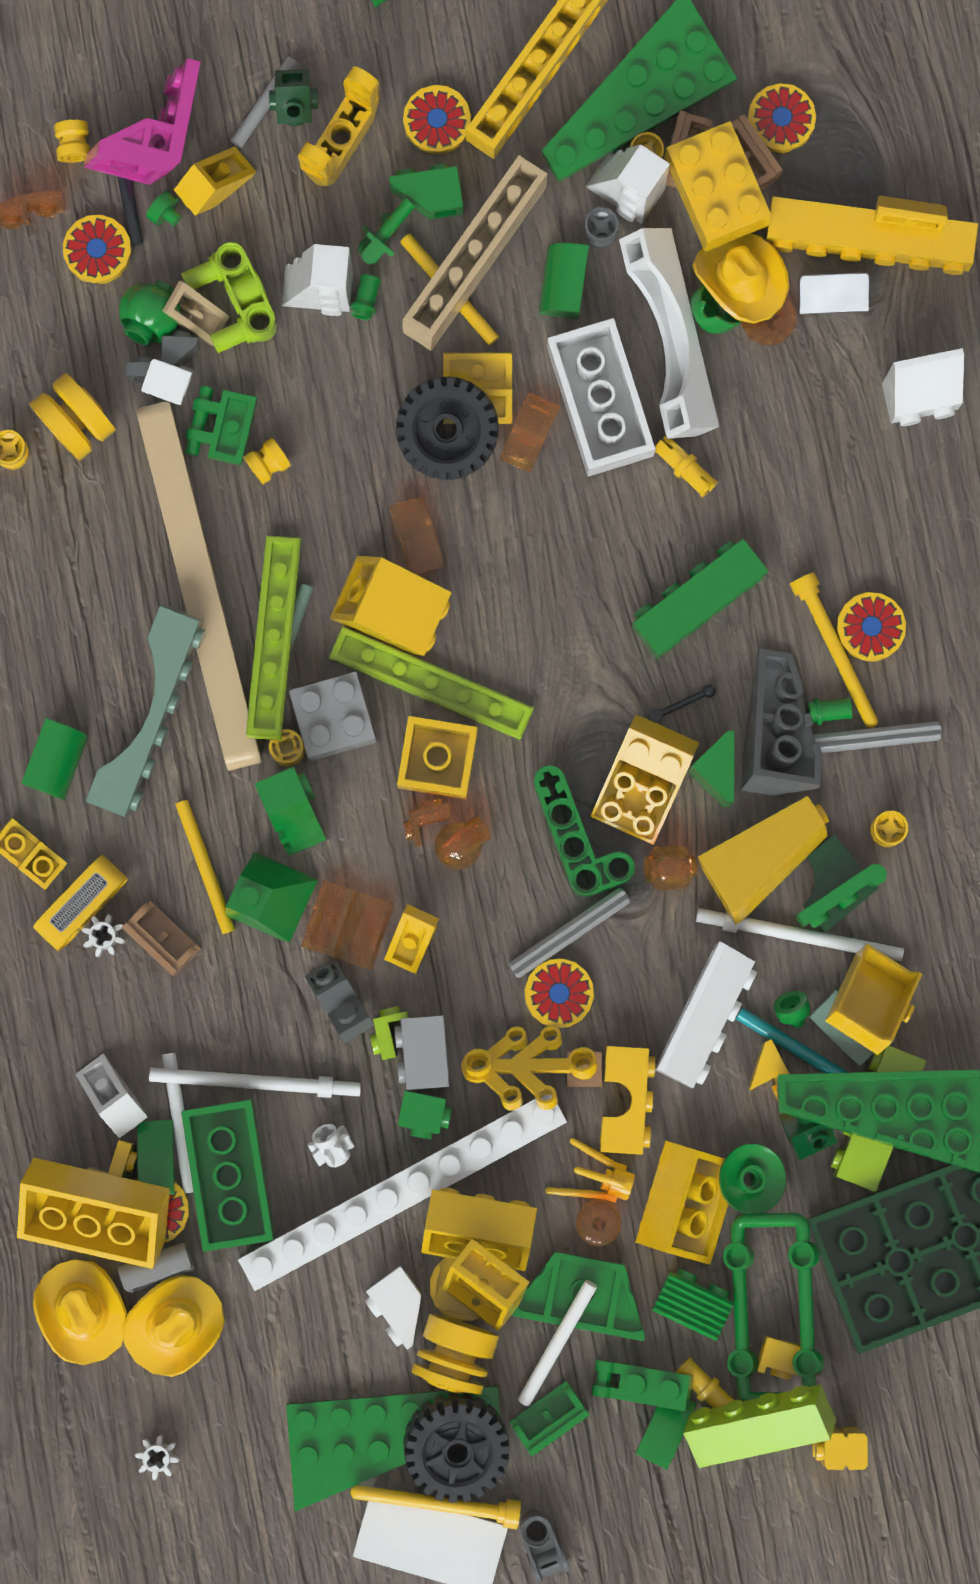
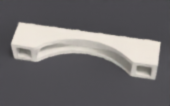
(656, 269)

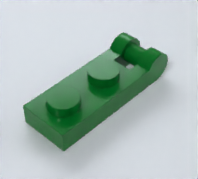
(842, 895)
(643, 1385)

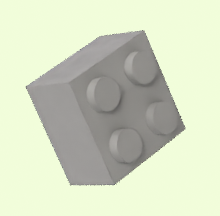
(332, 716)
(424, 1052)

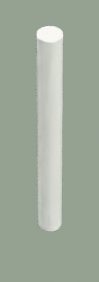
(176, 1106)
(557, 1343)

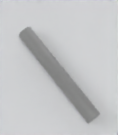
(259, 108)

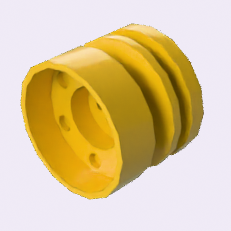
(455, 1354)

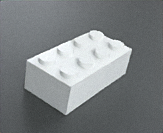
(600, 397)

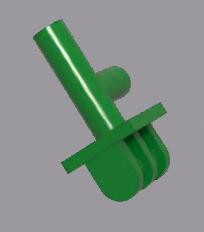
(375, 244)

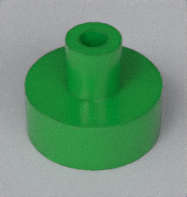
(164, 210)
(792, 1008)

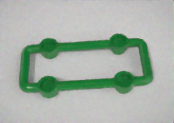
(802, 1256)

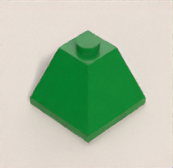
(270, 897)

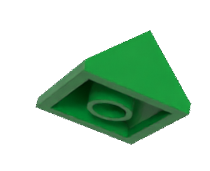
(716, 770)

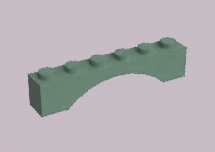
(171, 644)

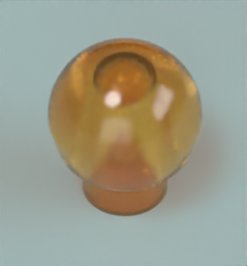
(461, 843)

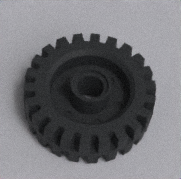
(419, 433)
(459, 1472)

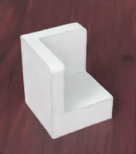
(167, 381)

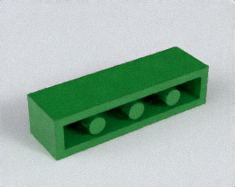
(700, 598)

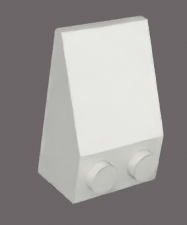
(925, 387)

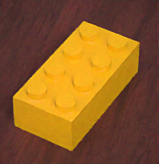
(93, 1213)

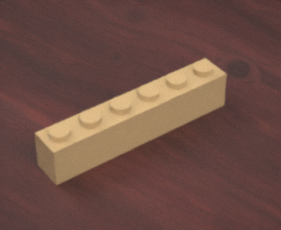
(474, 253)

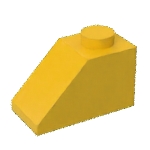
(214, 180)

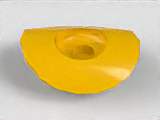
(744, 277)
(80, 1312)
(174, 1325)

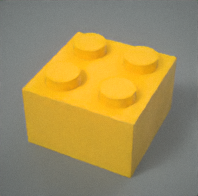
(437, 757)

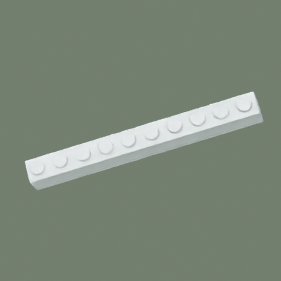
(399, 1192)

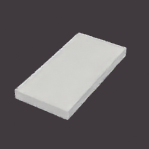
(431, 1543)

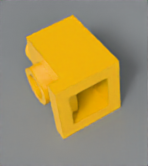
(778, 1356)

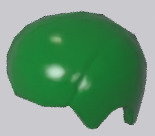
(710, 314)

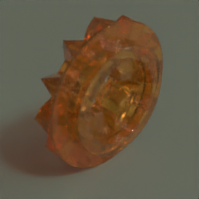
(781, 327)

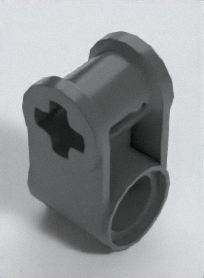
(543, 1552)

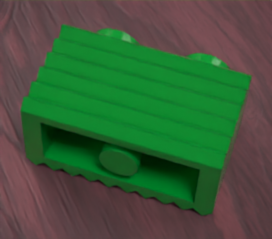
(693, 1304)

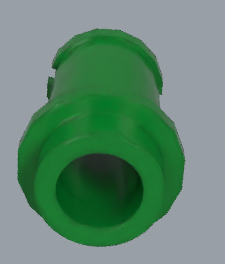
(365, 297)
(829, 710)

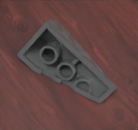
(779, 738)

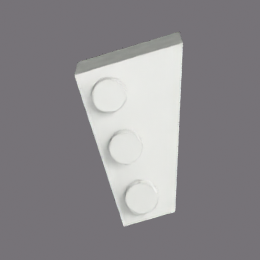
(631, 181)
(320, 280)

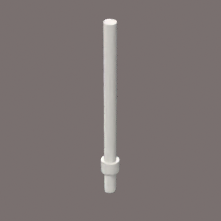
(794, 933)
(324, 1086)

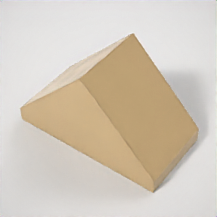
(197, 313)

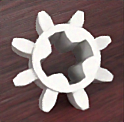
(100, 926)
(331, 1145)
(157, 1447)

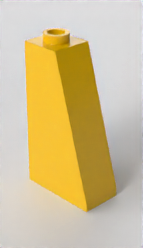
(761, 857)

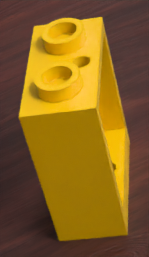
(489, 1280)

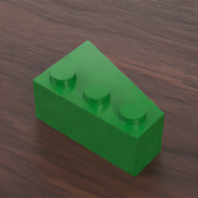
(289, 808)

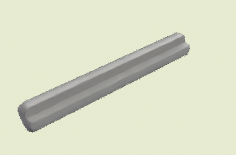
(879, 737)
(569, 932)

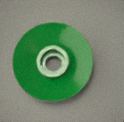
(767, 1179)

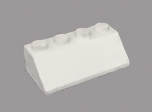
(705, 1015)

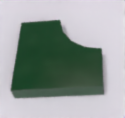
(831, 868)

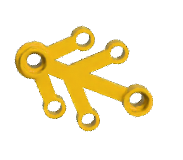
(524, 1065)

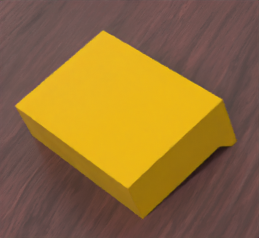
(873, 999)

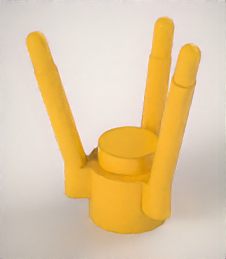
(615, 1182)

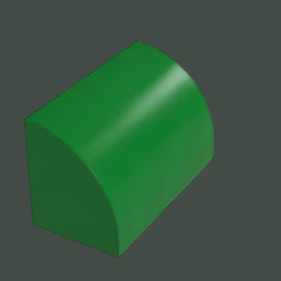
(563, 280)
(54, 759)

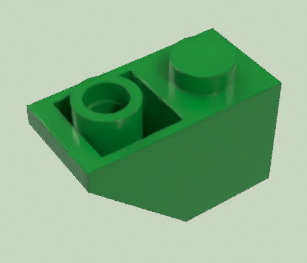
(432, 191)

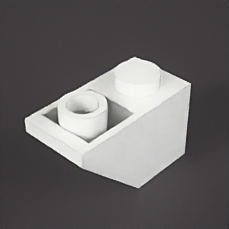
(399, 1303)

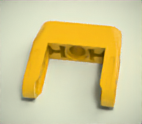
(314, 161)

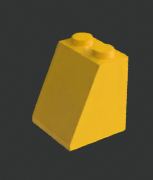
(391, 605)

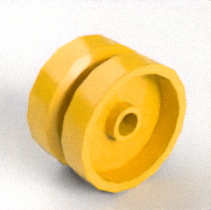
(75, 413)

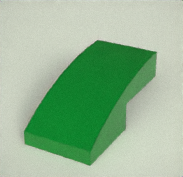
(156, 1153)
(663, 1435)

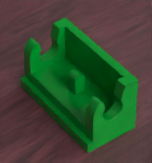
(549, 1418)

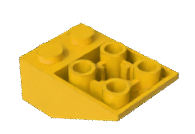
(644, 779)

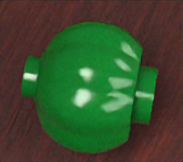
(143, 315)

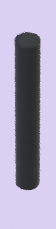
(130, 211)

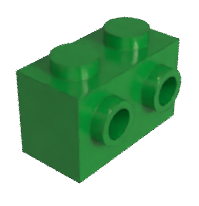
(424, 1114)

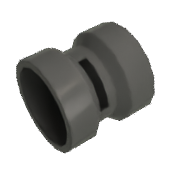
(603, 221)

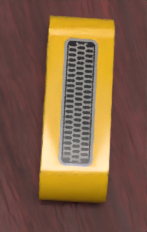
(80, 903)

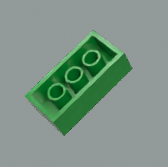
(228, 1175)

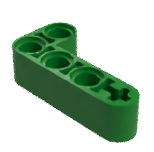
(574, 829)

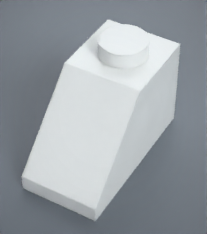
(111, 1096)

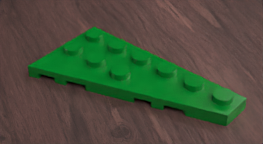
(664, 73)
(909, 1110)
(352, 1439)

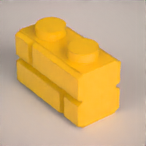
(846, 1448)

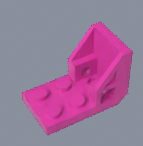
(151, 146)

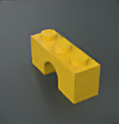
(631, 1069)

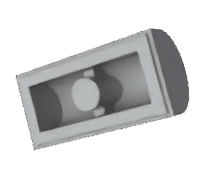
(170, 1263)

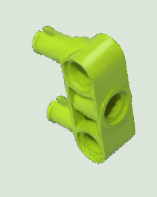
(244, 292)

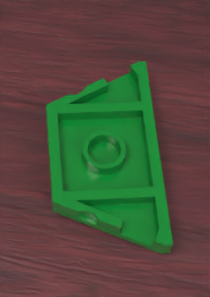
(557, 1284)

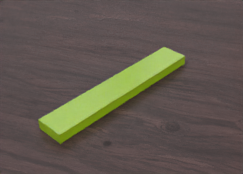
(273, 638)
(431, 683)

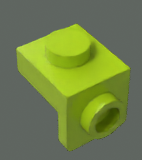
(382, 1040)

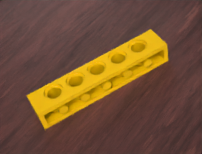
(531, 74)

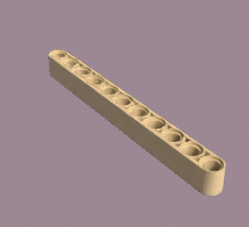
(198, 583)

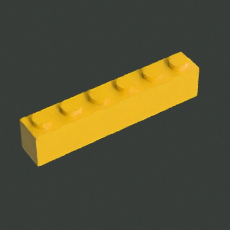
(856, 235)

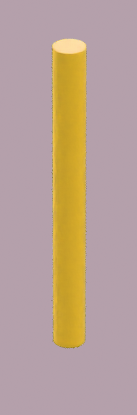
(467, 310)
(204, 866)

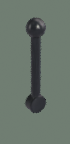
(656, 715)

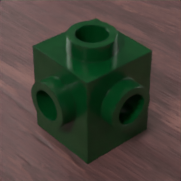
(293, 97)
(806, 1136)

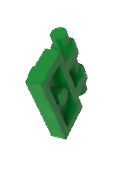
(231, 427)

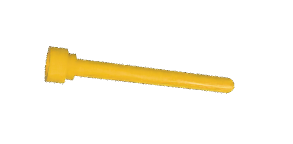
(808, 590)
(505, 1512)

